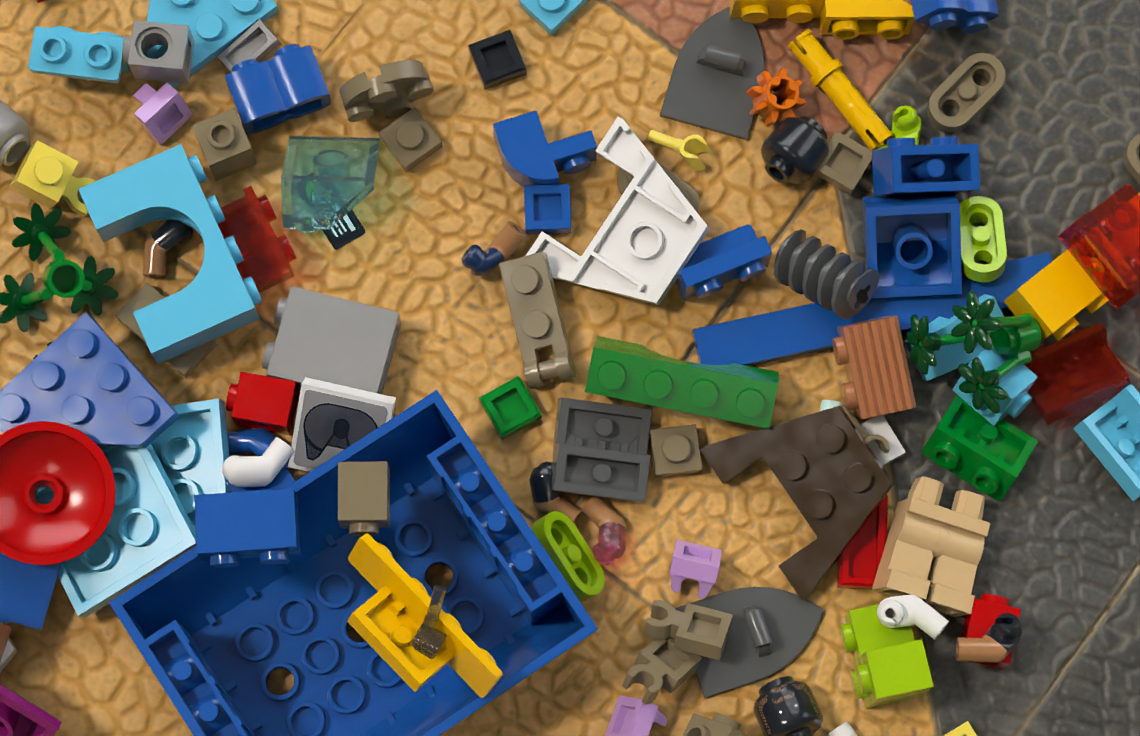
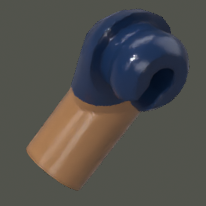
(498, 251)

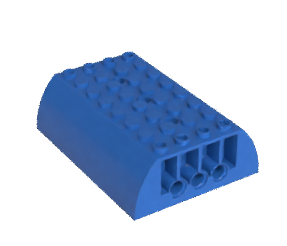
(226, 629)

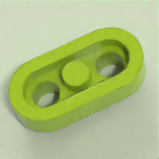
(982, 242)
(570, 554)

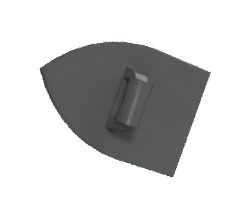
(713, 76)
(764, 636)

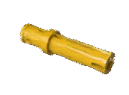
(830, 78)

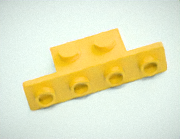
(396, 612)

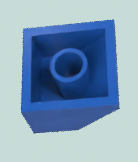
(913, 244)

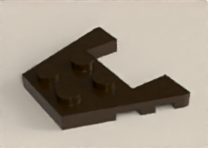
(826, 475)

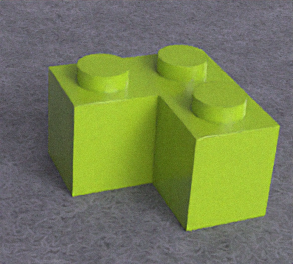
(886, 659)

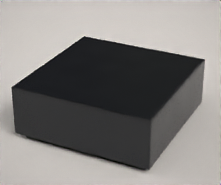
(497, 59)

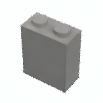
(332, 341)

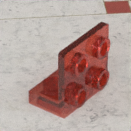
(1109, 245)

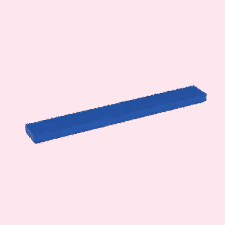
(812, 328)

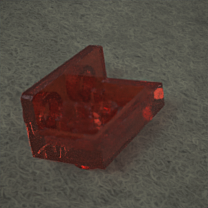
(264, 254)
(1075, 374)

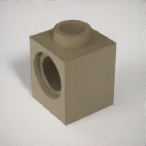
(224, 144)
(364, 497)

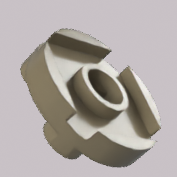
(386, 93)

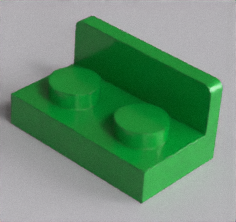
(977, 450)

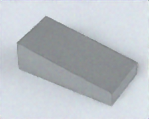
(252, 44)

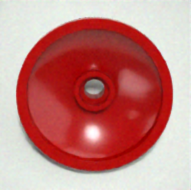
(82, 486)

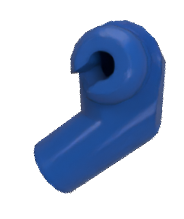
(250, 441)

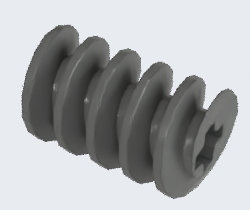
(824, 275)

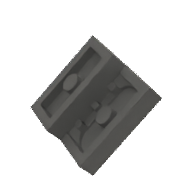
(601, 449)

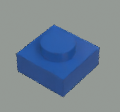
(547, 209)

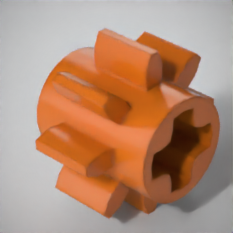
(785, 90)

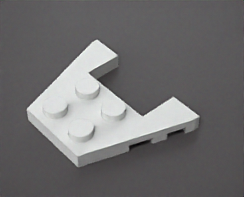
(644, 236)

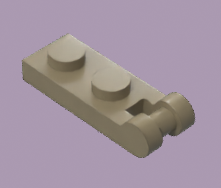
(537, 318)

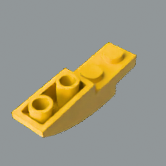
(836, 17)

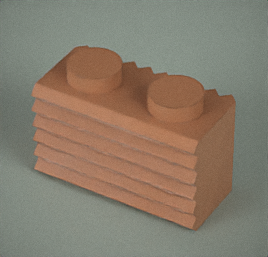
(874, 367)

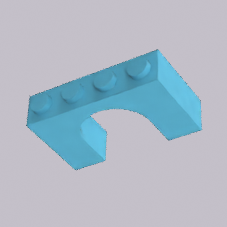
(170, 189)

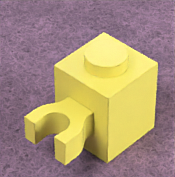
(47, 177)

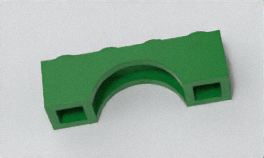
(715, 391)

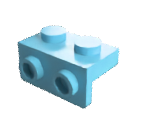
(77, 54)
(1115, 438)

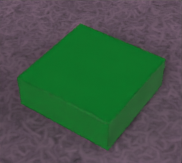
(510, 408)

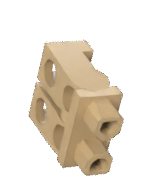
(934, 548)

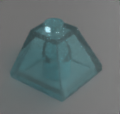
(326, 179)

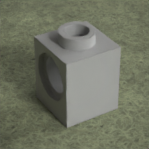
(173, 65)

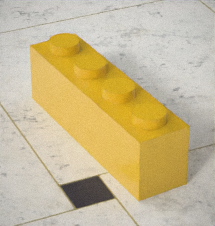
(1057, 296)

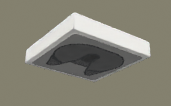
(333, 419)

